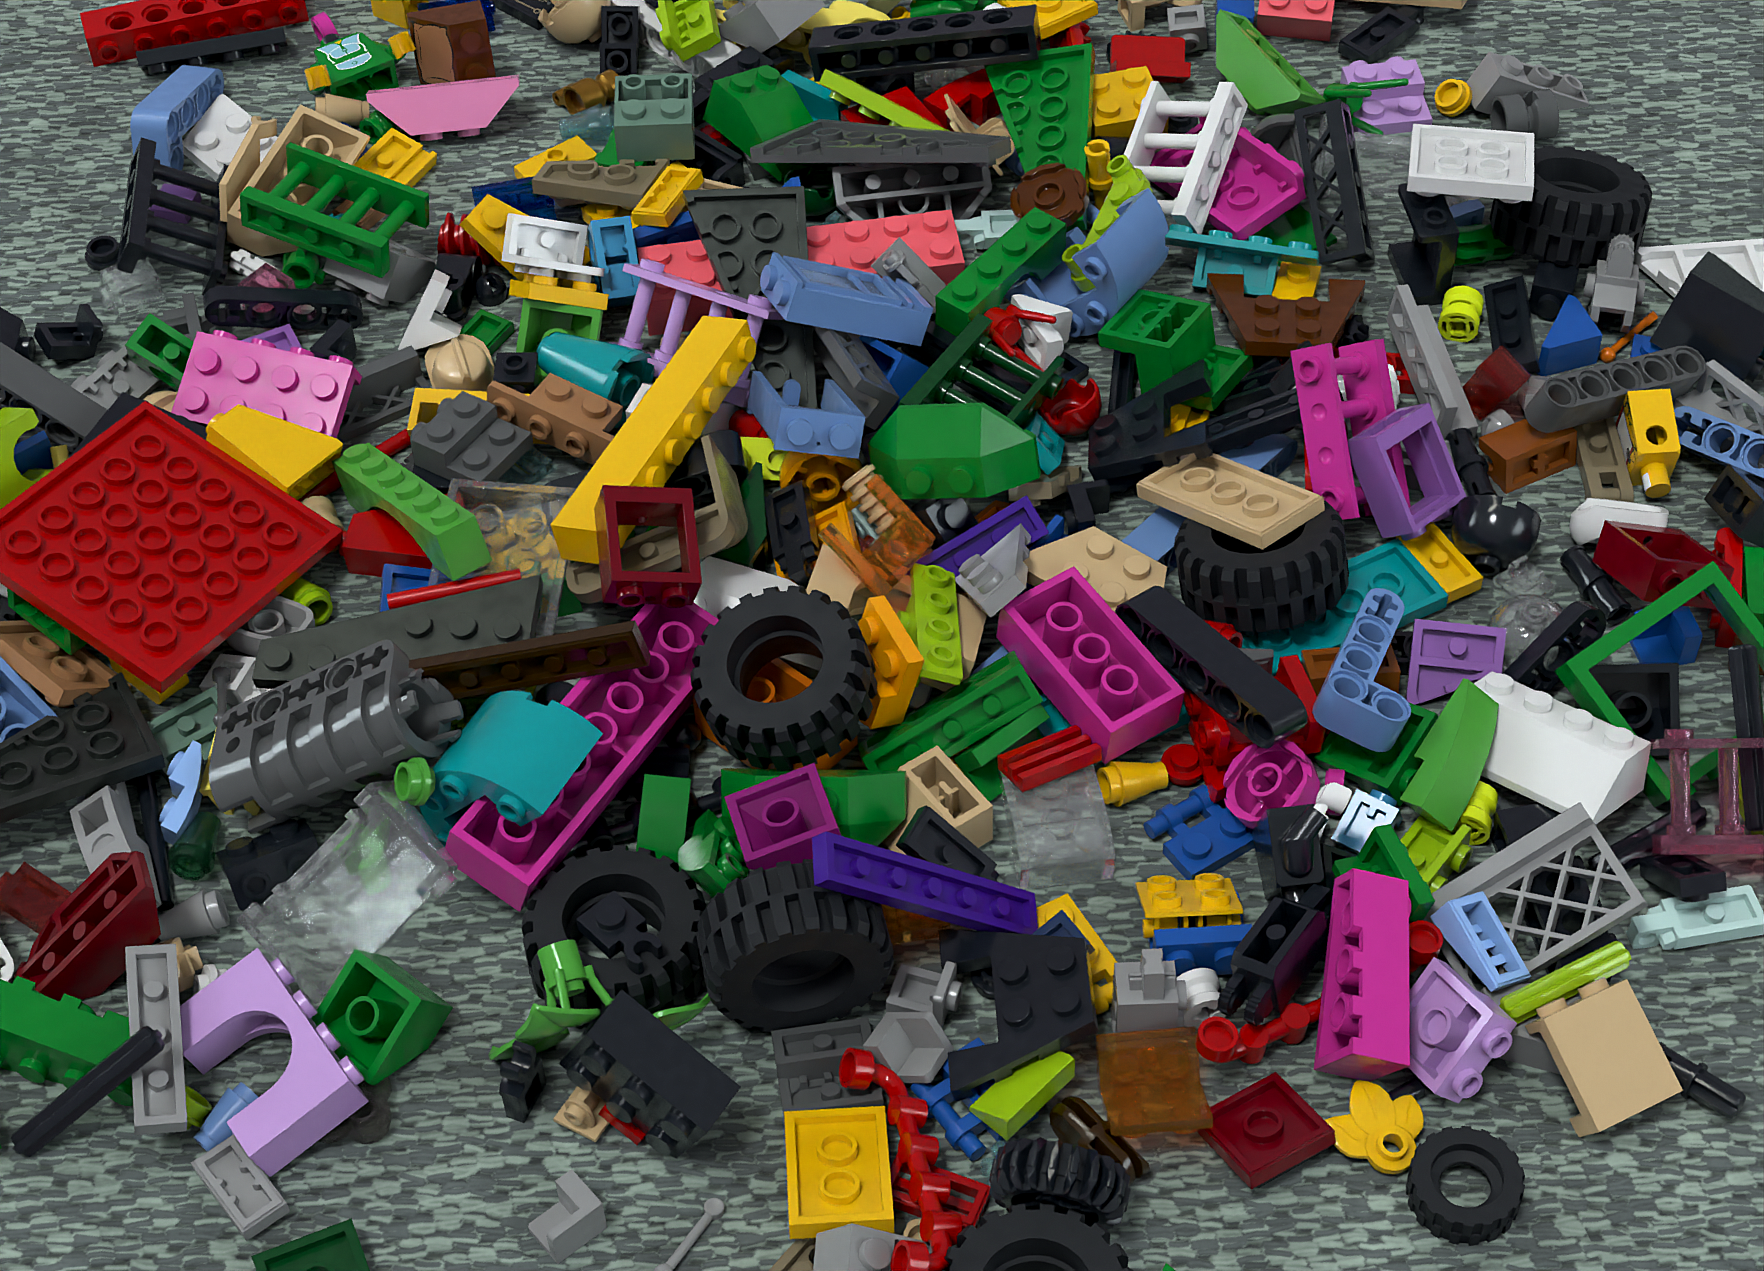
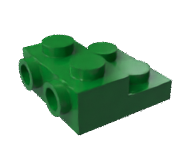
(1382, 771)

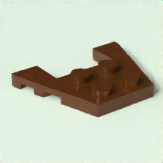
(1279, 325)

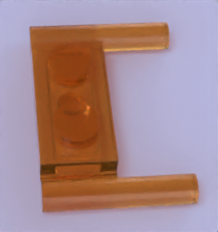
(892, 551)

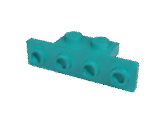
(1252, 258)

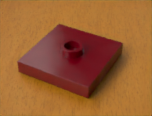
(1266, 1130)

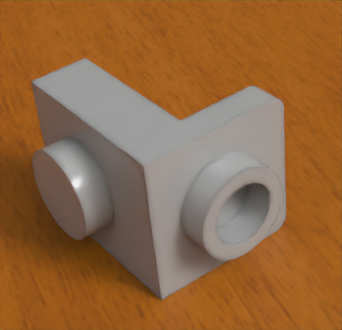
(1189, 24)
(925, 991)

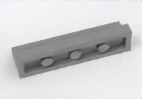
(1429, 363)
(1727, 409)

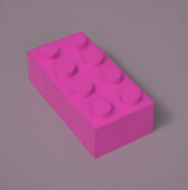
(1090, 663)

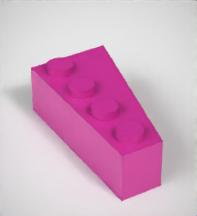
(1366, 979)

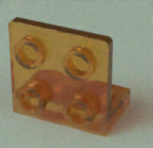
(1151, 1082)

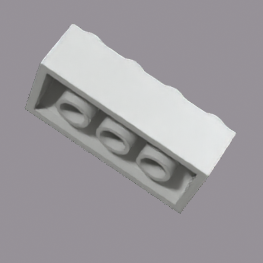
(1561, 751)

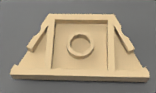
(1105, 562)

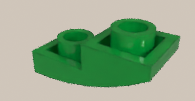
(663, 815)

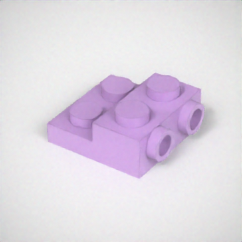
(1390, 108)
(1454, 1032)

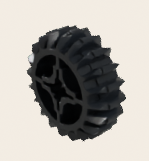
(1060, 1176)

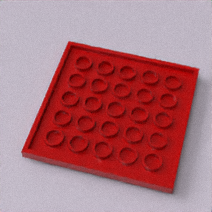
(156, 545)

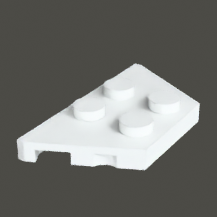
(219, 135)
(1672, 263)

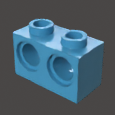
(611, 246)

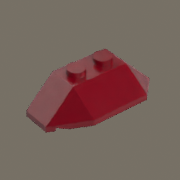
(88, 933)

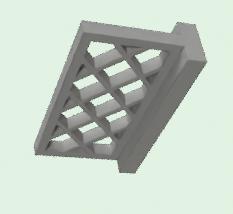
(1529, 857)

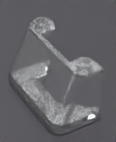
(353, 890)

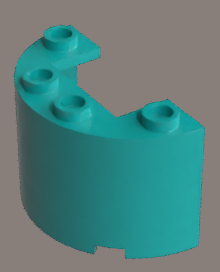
(513, 755)

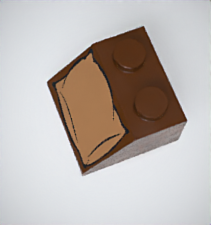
(451, 43)

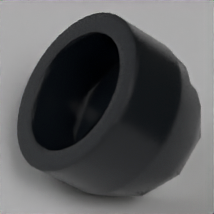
(487, 296)

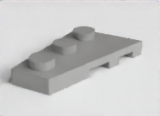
(998, 574)

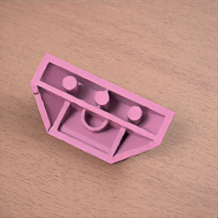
(445, 106)

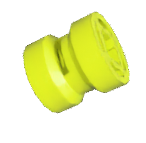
(1460, 314)
(1479, 813)

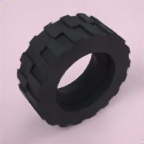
(1470, 1148)

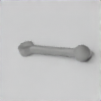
(712, 1211)

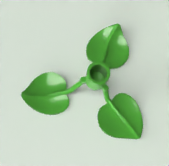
(565, 978)

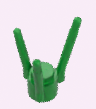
(1353, 94)
(303, 268)

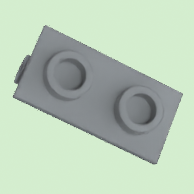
(903, 262)

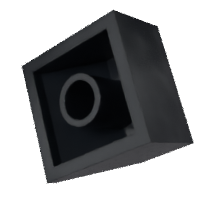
(1643, 695)

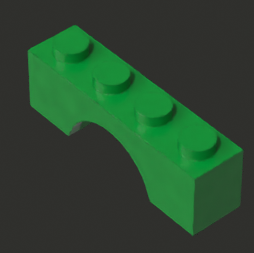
(1028, 247)

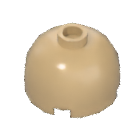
(574, 20)

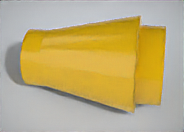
(1128, 781)

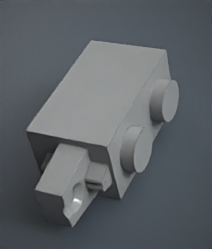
(1147, 994)

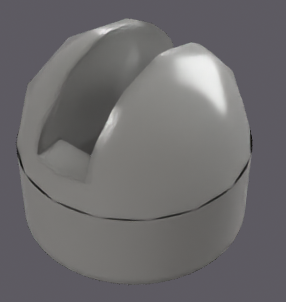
(1495, 421)

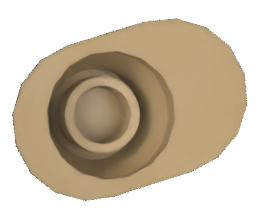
(460, 364)

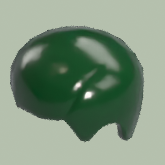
(818, 191)

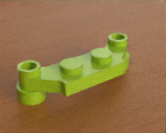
(1126, 183)

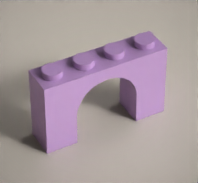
(315, 1087)

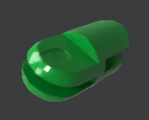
(1479, 245)

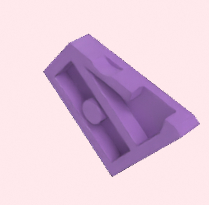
(1448, 653)

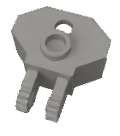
(1615, 283)

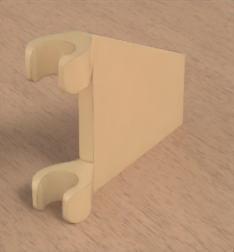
(244, 163)

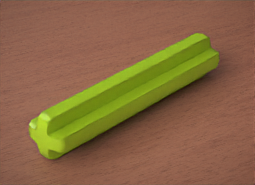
(1566, 980)

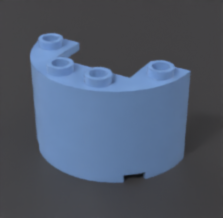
(1115, 264)

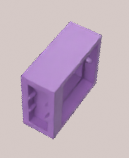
(1429, 460)

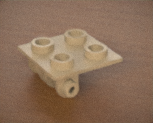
(993, 126)

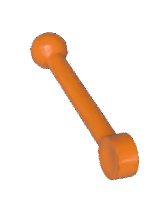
(1608, 354)

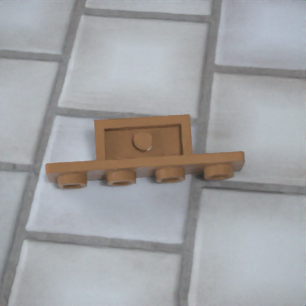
(560, 415)

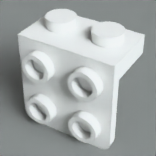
(547, 248)

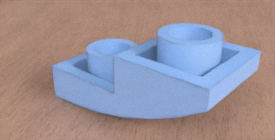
(185, 780)

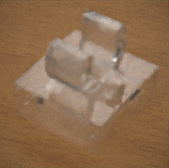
(1522, 578)

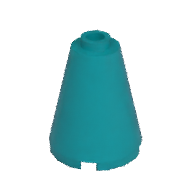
(597, 366)

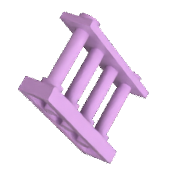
(652, 273)

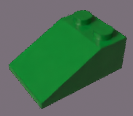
(755, 109)

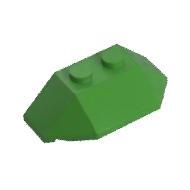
(1259, 69)

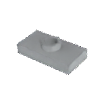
(240, 1187)

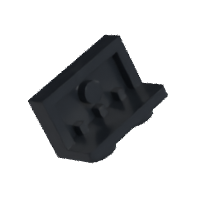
(264, 861)

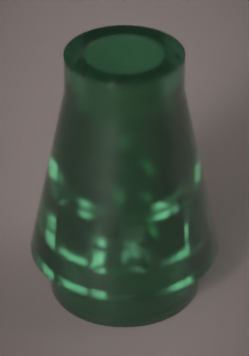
(196, 848)

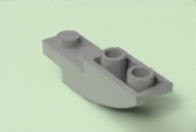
(107, 826)

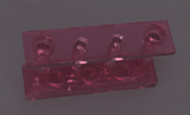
(1681, 835)

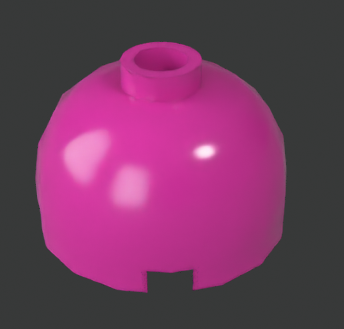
(1269, 780)

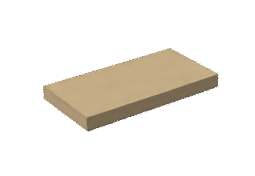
(1231, 498)

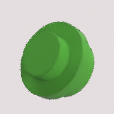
(414, 781)

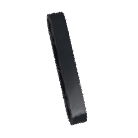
(284, 303)

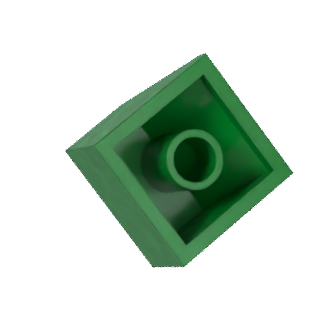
(380, 1015)

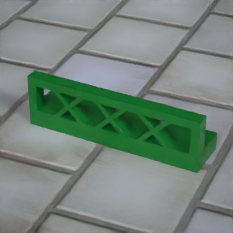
(955, 716)

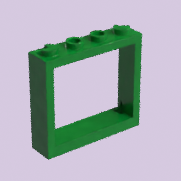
(1591, 696)

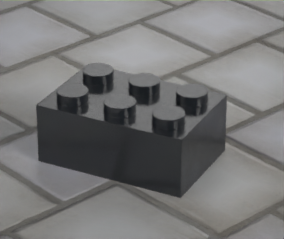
(649, 1076)

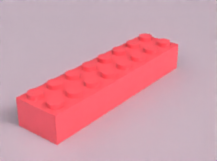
(840, 244)

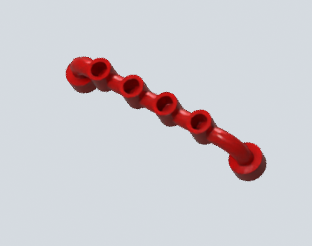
(1219, 1038)
(920, 1153)

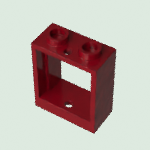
(647, 508)
(1656, 566)

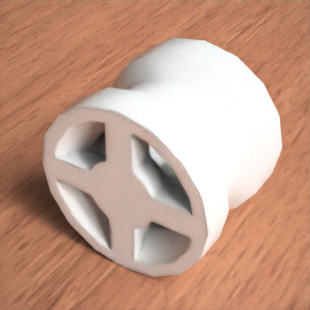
(1202, 996)

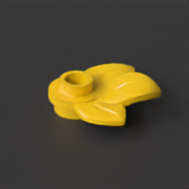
(1378, 1120)

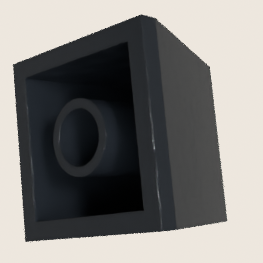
(1718, 317)

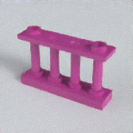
(1323, 415)

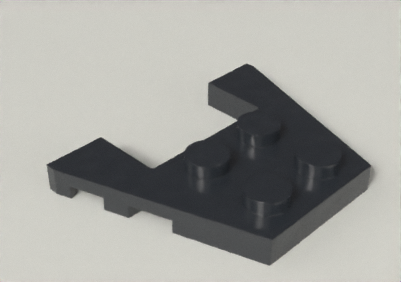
(1142, 428)
(1039, 1000)

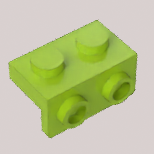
(688, 26)
(1437, 851)

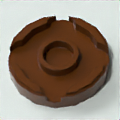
(1053, 190)

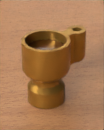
(587, 92)

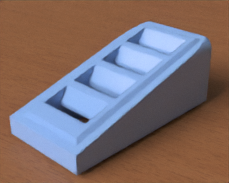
(1472, 929)

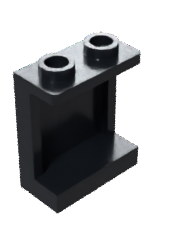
(1430, 256)

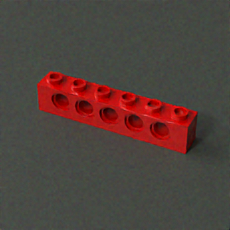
(140, 25)

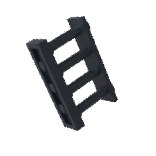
(140, 220)

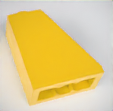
(274, 448)

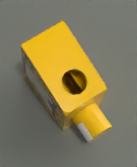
(1649, 439)

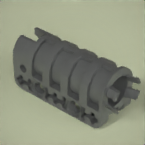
(329, 734)

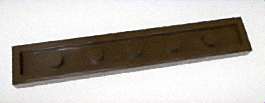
(538, 660)

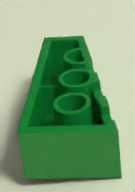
(56, 1038)

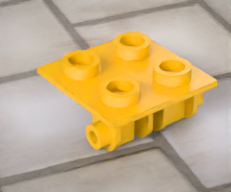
(1167, 899)

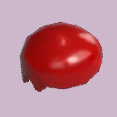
(1073, 408)

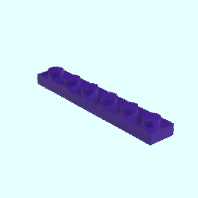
(921, 886)

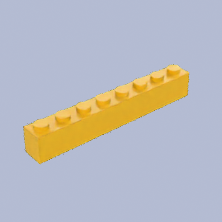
(659, 428)

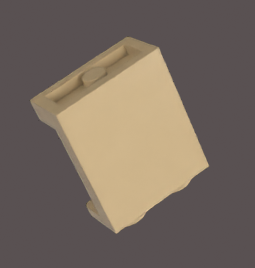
(1606, 1054)

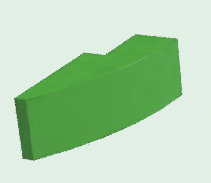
(1453, 756)

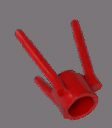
(1007, 329)

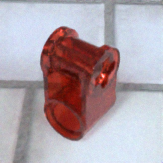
(1494, 382)

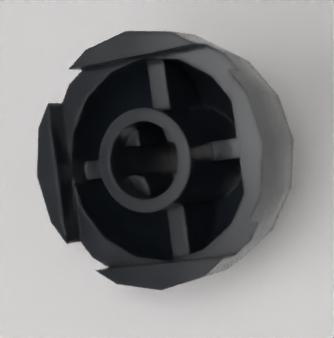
(1493, 533)

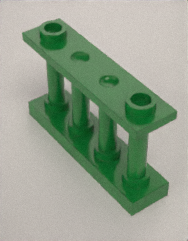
(326, 235)

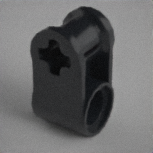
(463, 274)

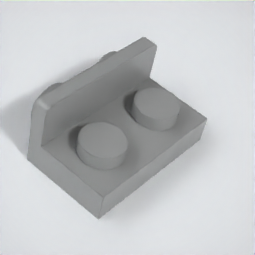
(113, 376)

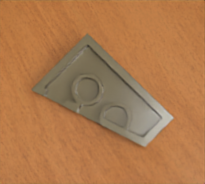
(586, 181)

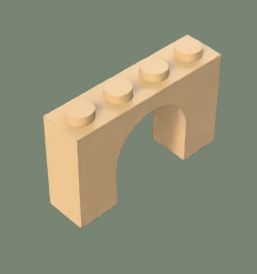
(842, 585)

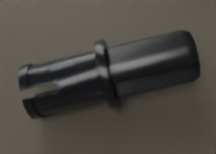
(1705, 1086)

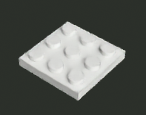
(1471, 163)

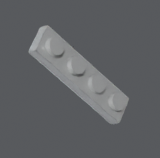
(155, 1003)

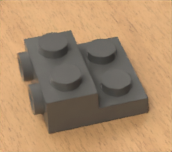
(468, 441)

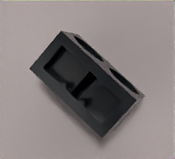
(1739, 503)

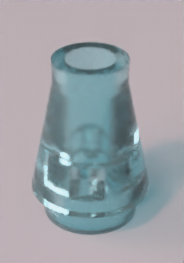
(589, 124)

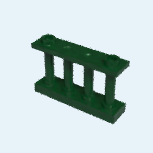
(956, 365)

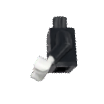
(1290, 846)

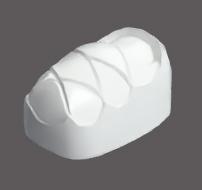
(1589, 517)

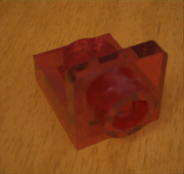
(30, 896)

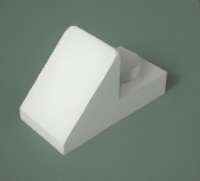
(426, 325)
(1043, 340)

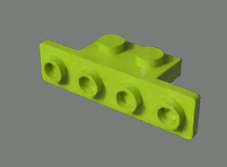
(934, 623)

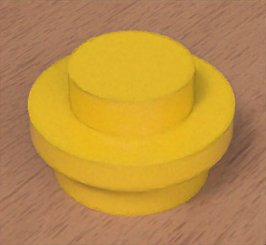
(1453, 97)

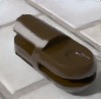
(1079, 1123)

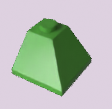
(544, 318)

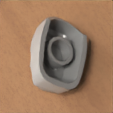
(275, 619)

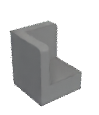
(910, 1045)
(571, 1221)

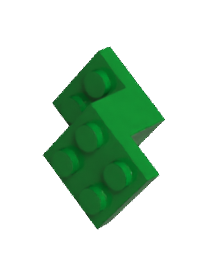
(1170, 336)

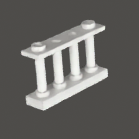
(1210, 146)

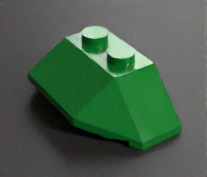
(953, 452)
(863, 801)

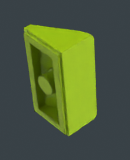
(1020, 1096)

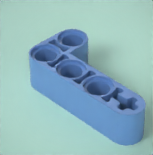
(174, 109)
(1743, 454)
(1349, 697)

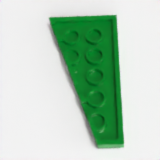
(1049, 107)

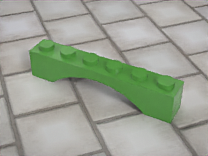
(435, 521)

